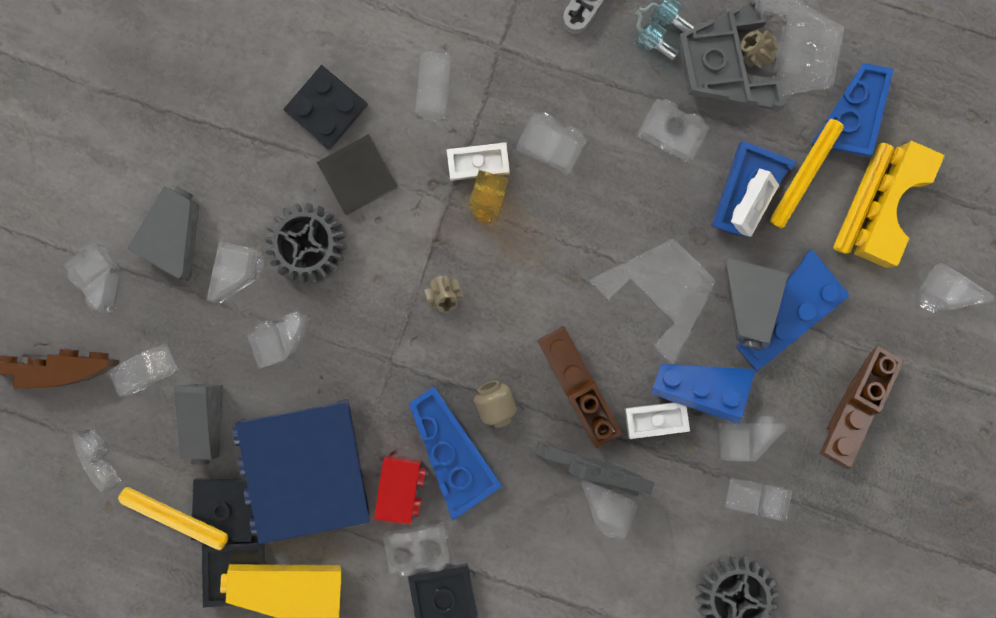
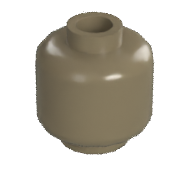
(495, 404)

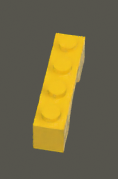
(883, 238)

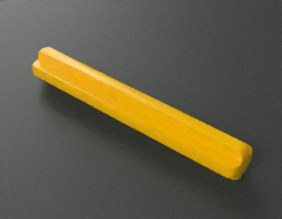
(806, 173)
(863, 198)
(173, 518)

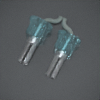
(651, 34)

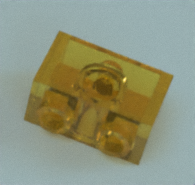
(488, 197)

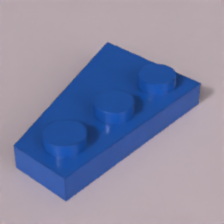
(861, 110)
(744, 167)
(706, 389)

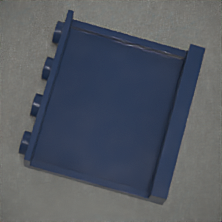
(302, 472)

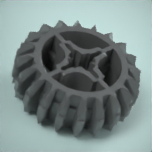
(299, 255)
(740, 572)

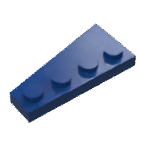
(807, 298)
(456, 461)

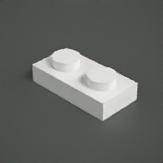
(467, 161)
(755, 202)
(656, 420)

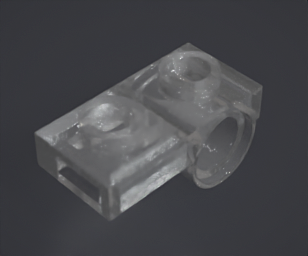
(759, 499)

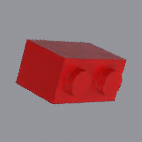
(399, 490)

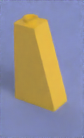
(284, 589)

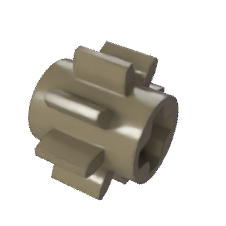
(758, 48)
(443, 294)

